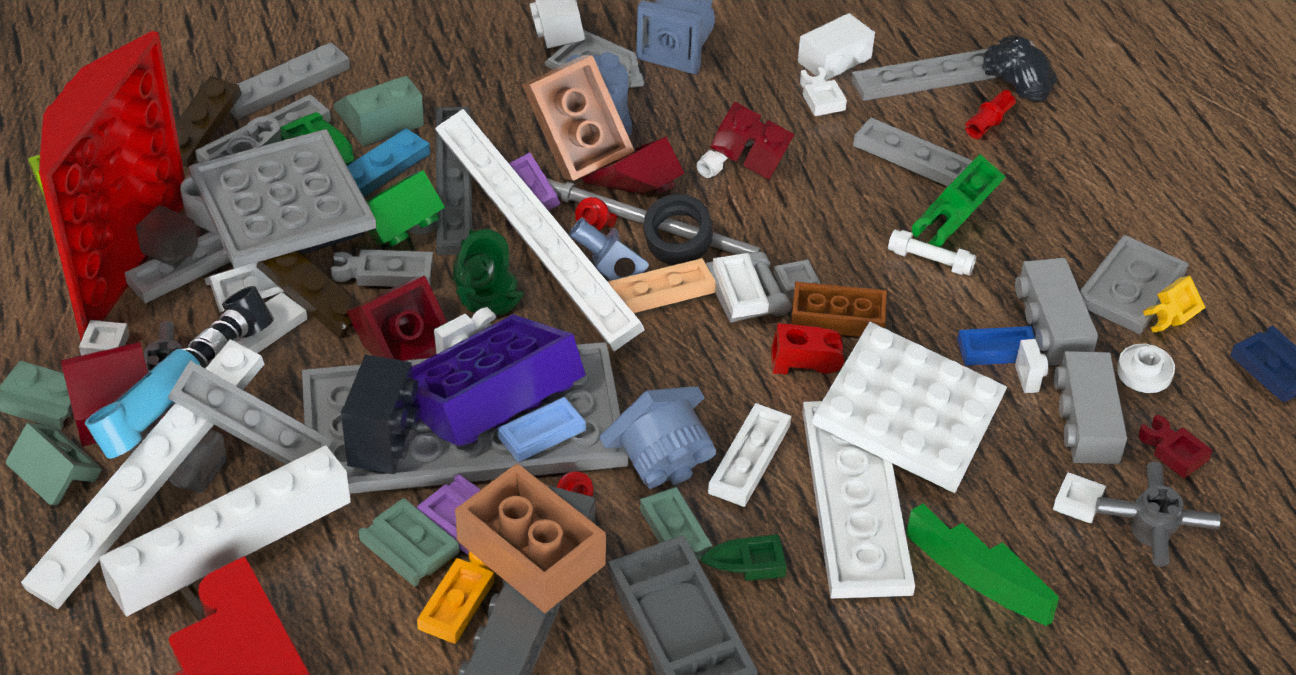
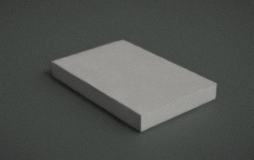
(1130, 283)

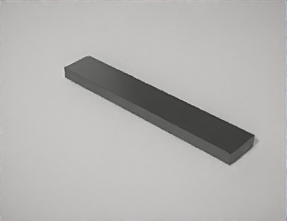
(454, 190)

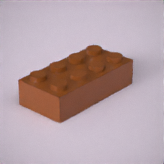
(838, 307)

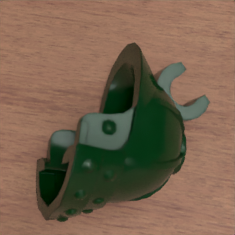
(484, 274)

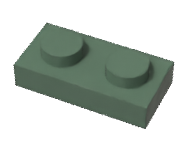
(671, 517)

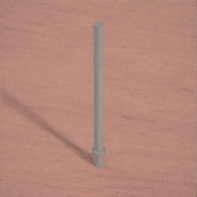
(569, 192)

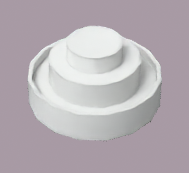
(1145, 368)

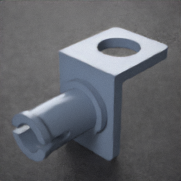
(606, 249)

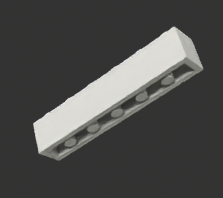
(225, 530)

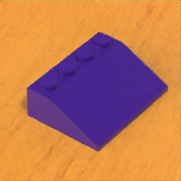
(494, 377)

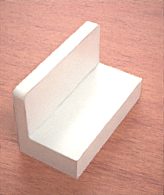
(231, 281)

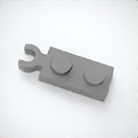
(382, 267)

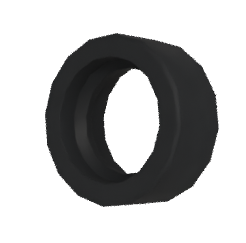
(672, 206)

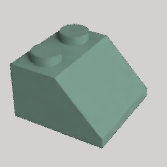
(382, 110)

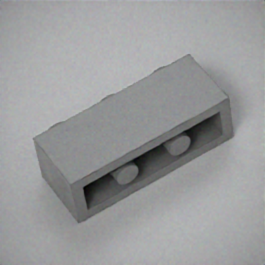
(1055, 308)
(1090, 407)

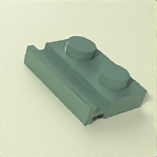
(36, 395)
(409, 541)

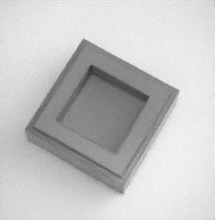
(796, 271)

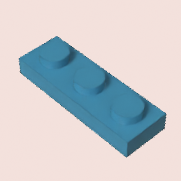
(388, 160)

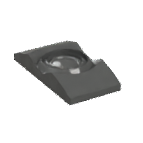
(678, 612)

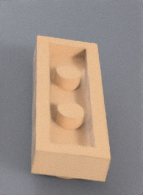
(665, 285)

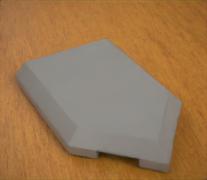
(597, 45)

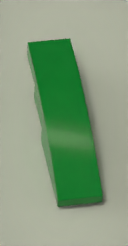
(991, 571)

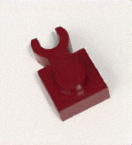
(1176, 449)

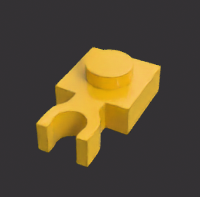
(1178, 304)

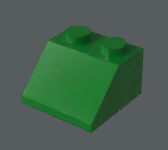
(402, 207)

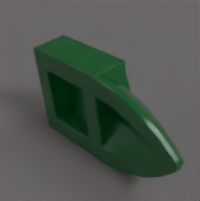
(753, 556)

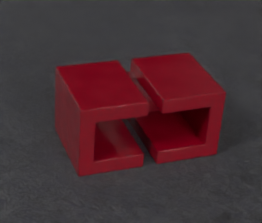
(768, 138)

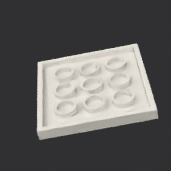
(910, 406)

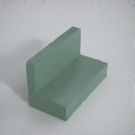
(50, 461)

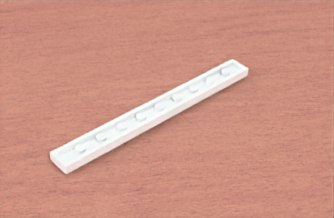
(540, 231)

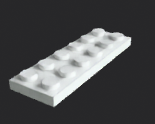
(857, 517)

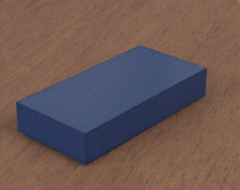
(992, 344)

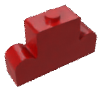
(238, 631)

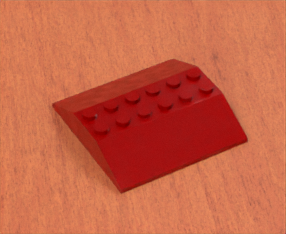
(107, 165)

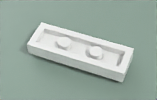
(749, 455)

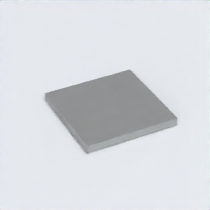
(281, 198)

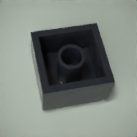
(380, 414)

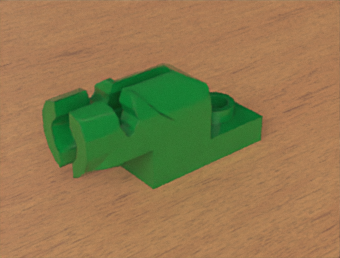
(960, 199)

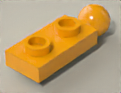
(456, 599)

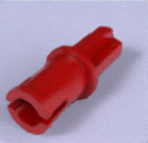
(989, 114)

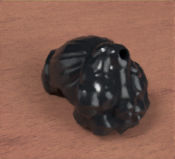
(1022, 66)

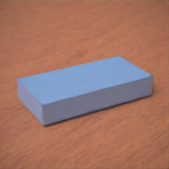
(541, 429)

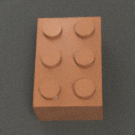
(578, 117)
(531, 537)

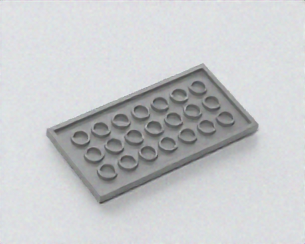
(437, 461)

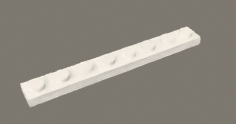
(131, 487)

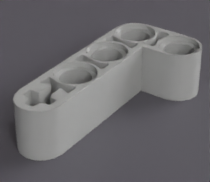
(257, 133)

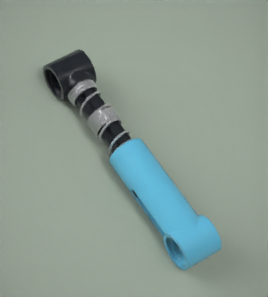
(120, 424)

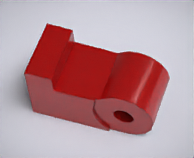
(806, 348)

